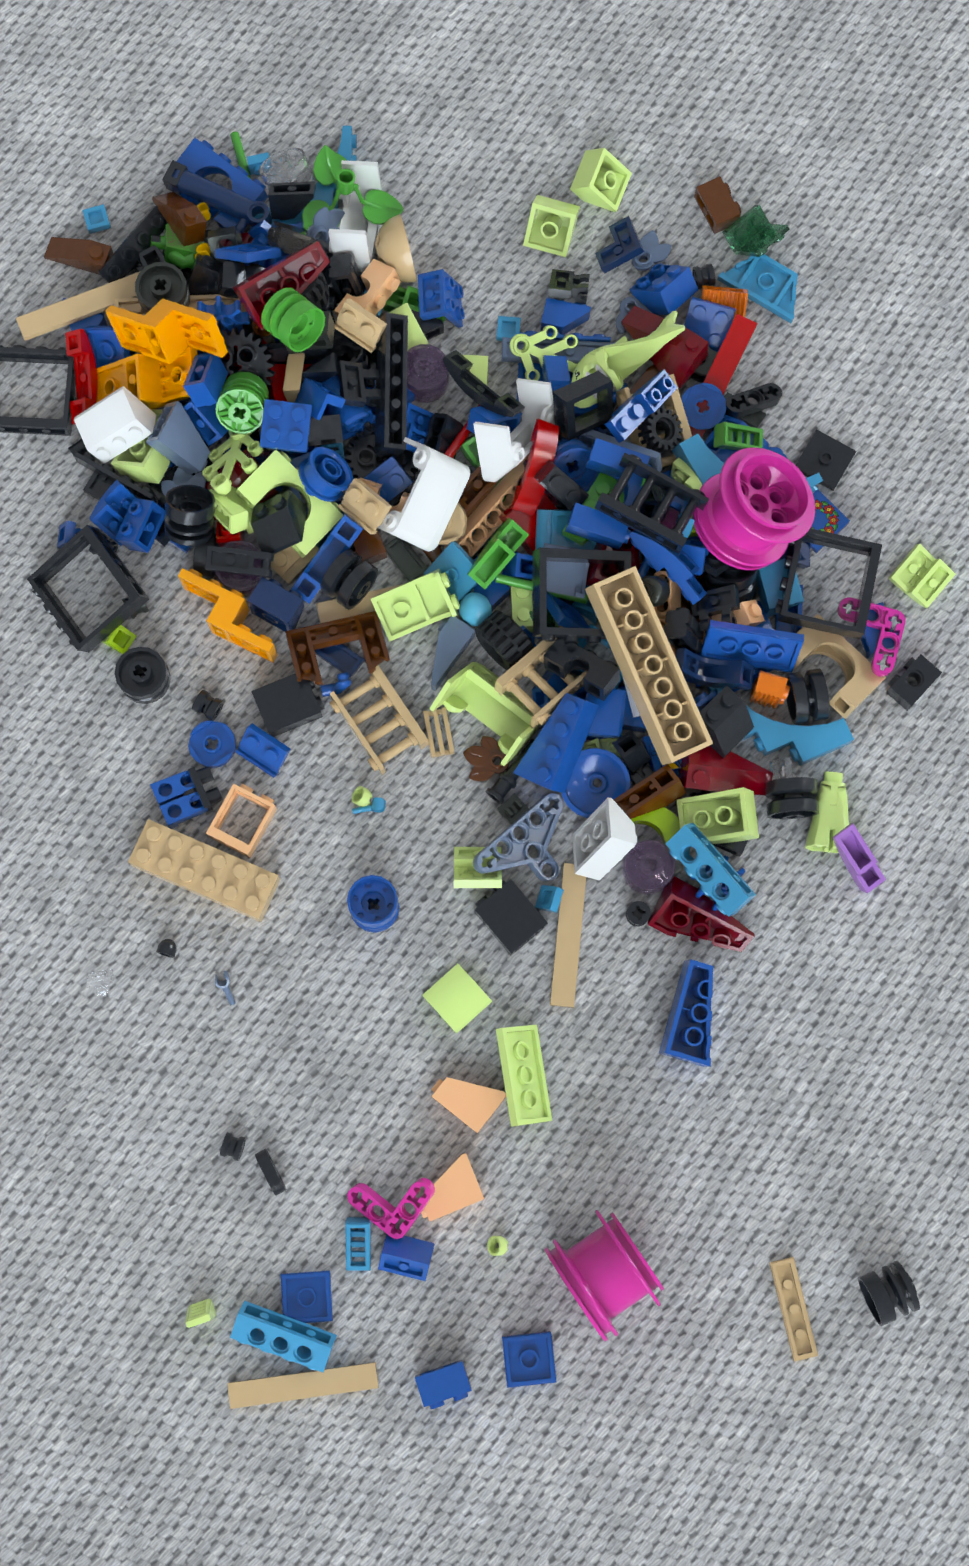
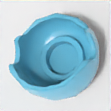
(474, 609)

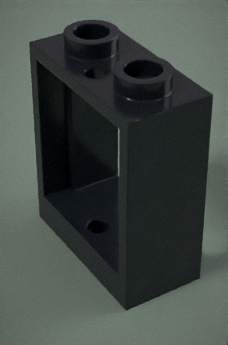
(576, 391)

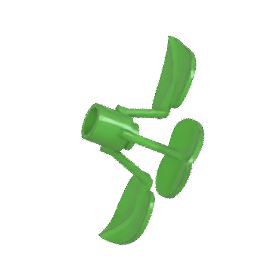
(378, 205)

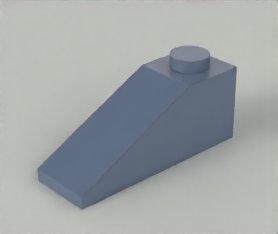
(451, 644)

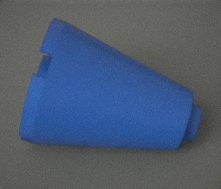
(352, 417)

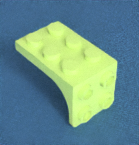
(416, 604)

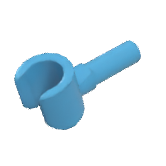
(378, 806)

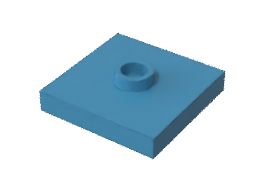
(456, 565)

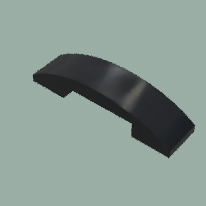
(459, 369)

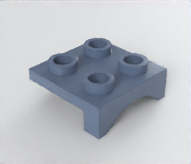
(566, 577)

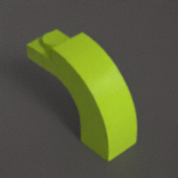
(662, 821)

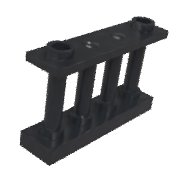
(652, 526)

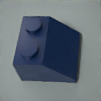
(276, 604)

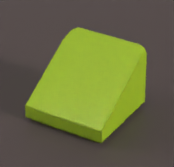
(120, 639)

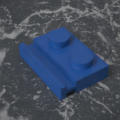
(391, 476)
(263, 750)

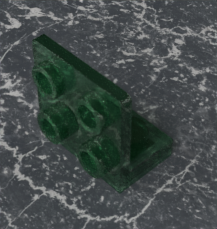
(753, 233)

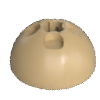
(394, 249)

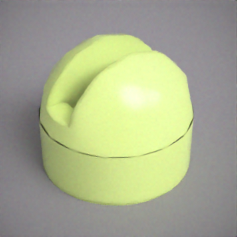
(361, 796)
(492, 1245)

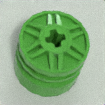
(293, 319)
(242, 402)

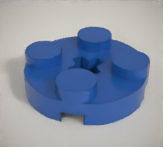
(716, 402)
(214, 731)

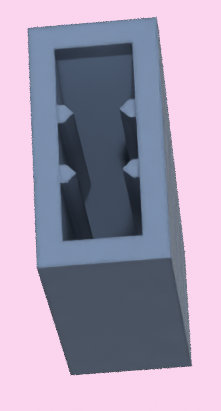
(179, 439)

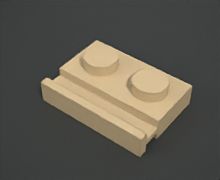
(360, 325)
(364, 506)
(291, 564)

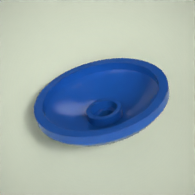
(595, 763)

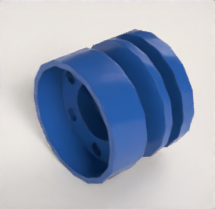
(575, 451)
(373, 890)

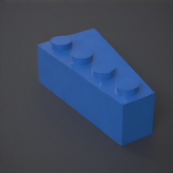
(558, 744)
(690, 1016)

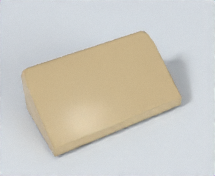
(293, 376)

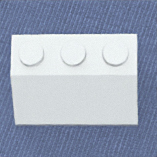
(115, 424)
(602, 840)

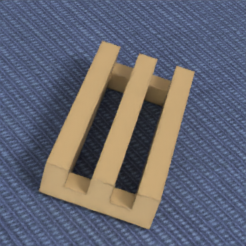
(442, 752)

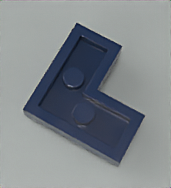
(623, 249)

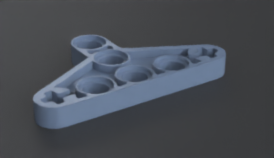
(534, 835)

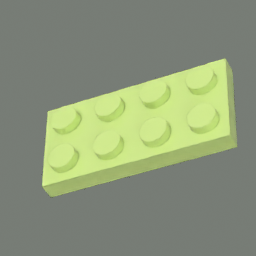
(523, 1075)

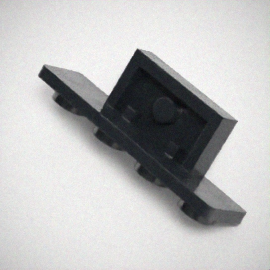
(128, 252)
(104, 477)

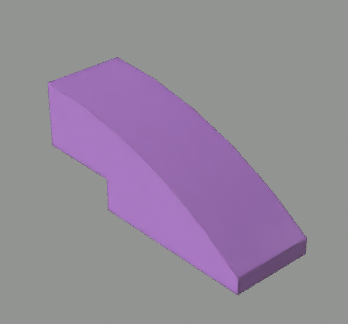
(858, 859)

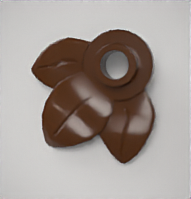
(482, 759)

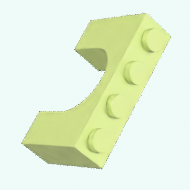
(280, 472)

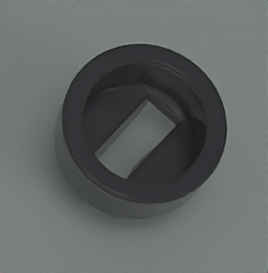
(167, 948)

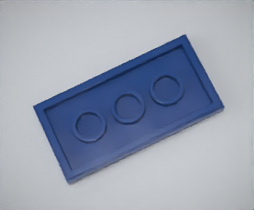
(752, 644)

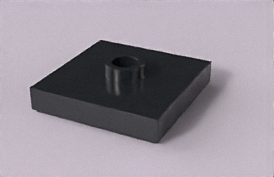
(825, 457)

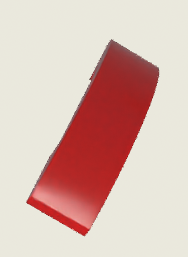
(85, 371)
(543, 449)

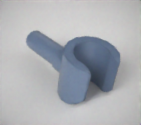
(225, 986)

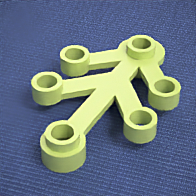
(529, 348)
(221, 482)

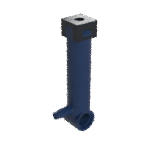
(181, 180)

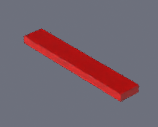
(727, 359)

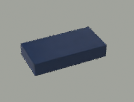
(341, 658)

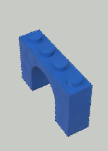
(204, 161)
(593, 523)

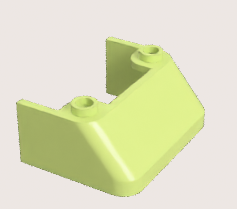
(504, 714)

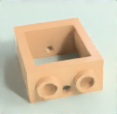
(245, 792)

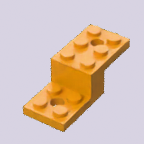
(167, 331)
(147, 378)
(228, 614)

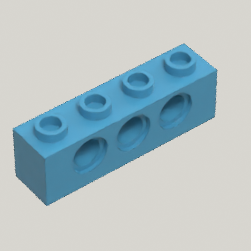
(723, 872)
(277, 1325)

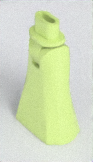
(832, 814)

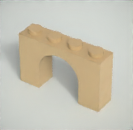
(859, 677)

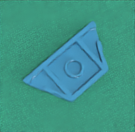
(767, 284)

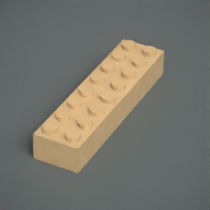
(648, 666)

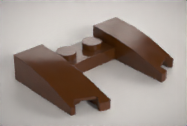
(359, 627)

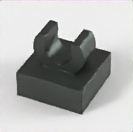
(512, 808)

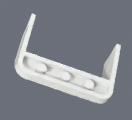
(356, 232)
(501, 450)
(430, 499)

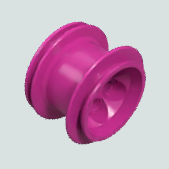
(754, 509)
(605, 1273)

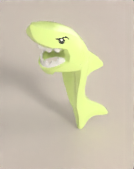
(625, 356)

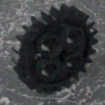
(258, 364)
(359, 449)

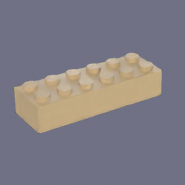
(204, 870)

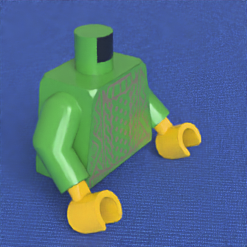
(174, 251)

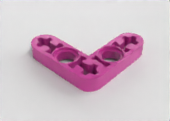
(882, 624)
(391, 1214)

